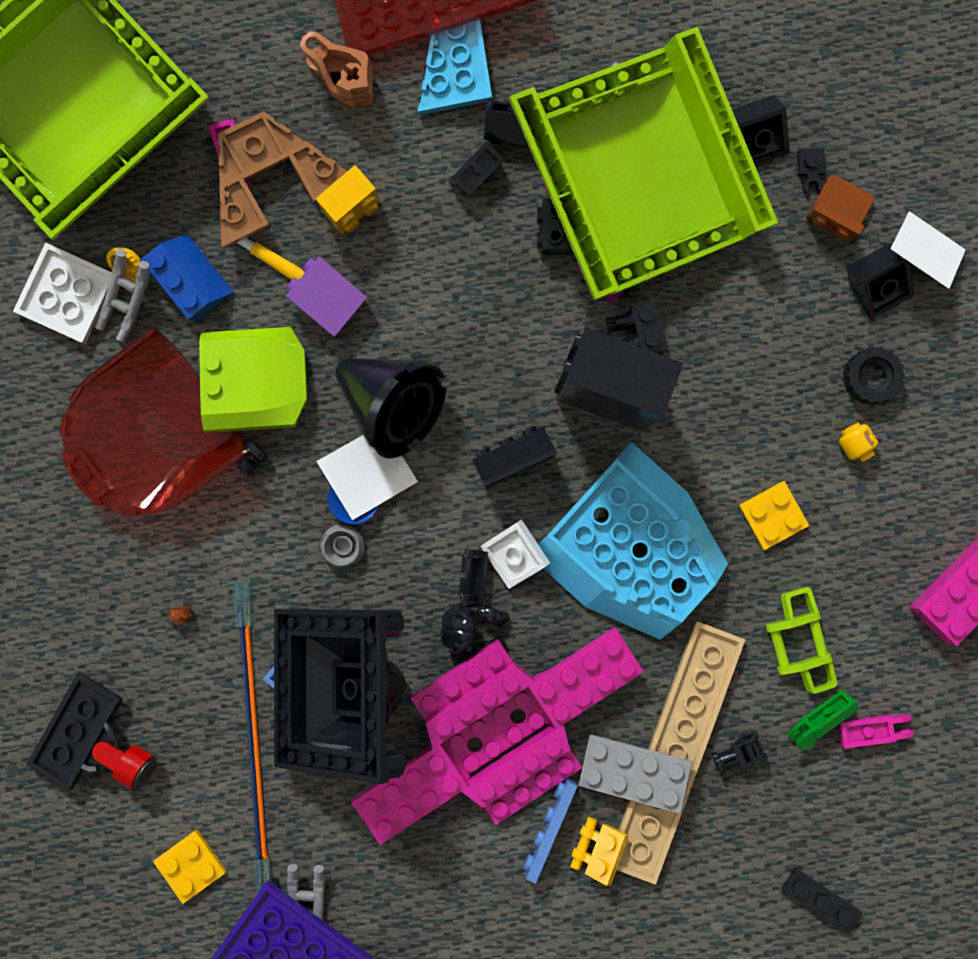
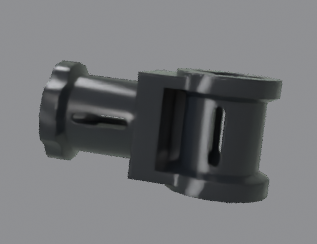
(740, 754)

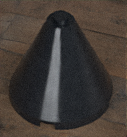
(392, 400)

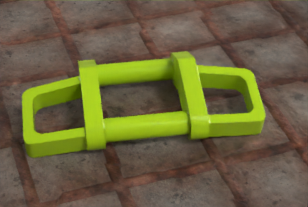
(803, 666)

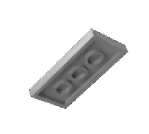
(635, 773)

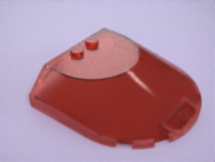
(139, 431)

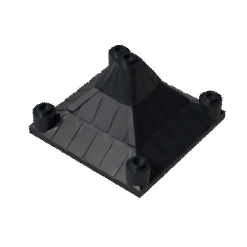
(336, 692)

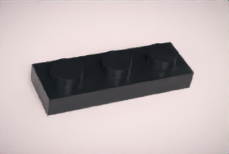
(821, 900)

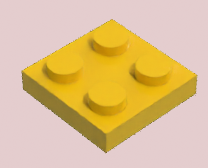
(773, 515)
(190, 866)

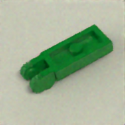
(822, 720)

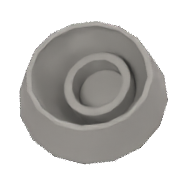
(348, 547)

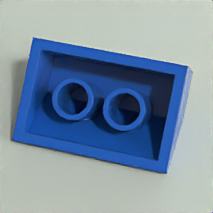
(188, 277)

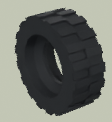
(883, 358)

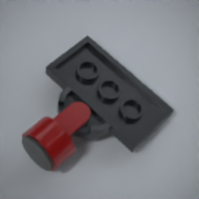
(87, 740)

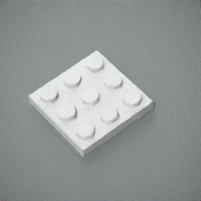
(64, 293)

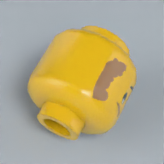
(858, 442)

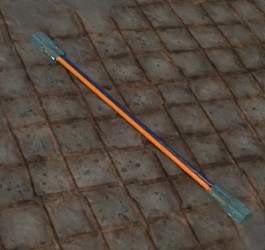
(244, 617)

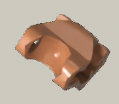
(345, 61)

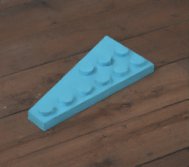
(456, 70)

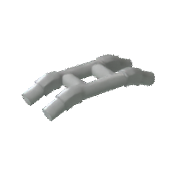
(112, 302)
(315, 896)

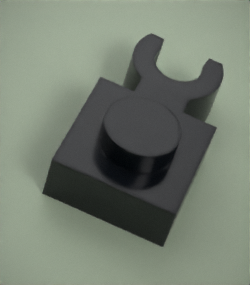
(811, 164)

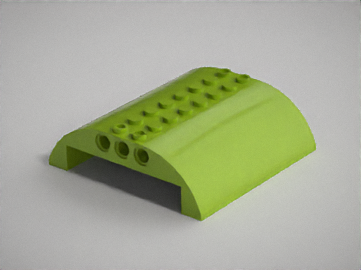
(81, 103)
(645, 165)

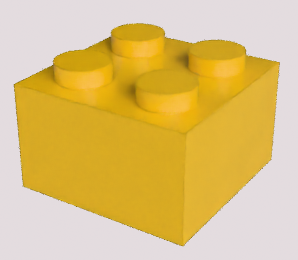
(349, 200)

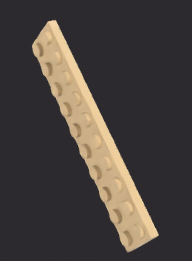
(684, 733)

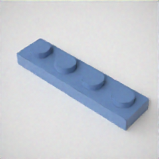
(545, 838)

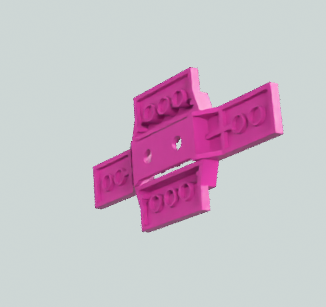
(478, 703)

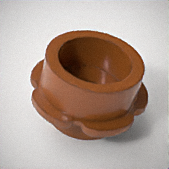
(179, 615)

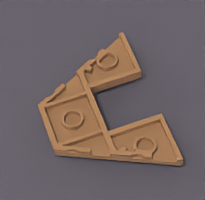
(252, 149)

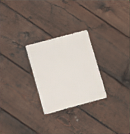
(928, 249)
(364, 477)

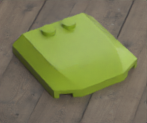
(251, 379)

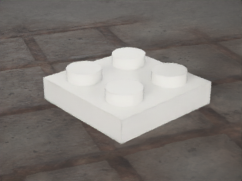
(515, 554)

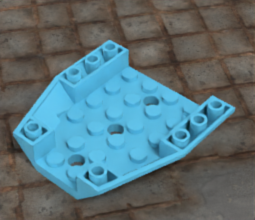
(598, 561)

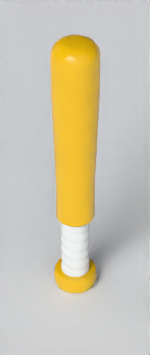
(272, 259)

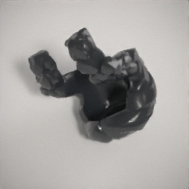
(459, 628)

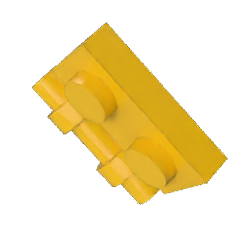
(606, 853)

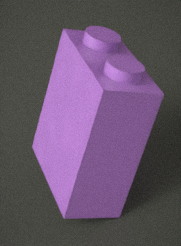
(324, 295)

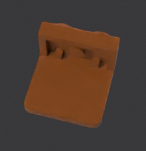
(841, 208)

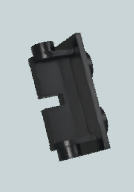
(473, 586)

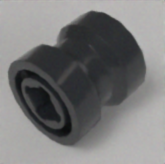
(254, 456)

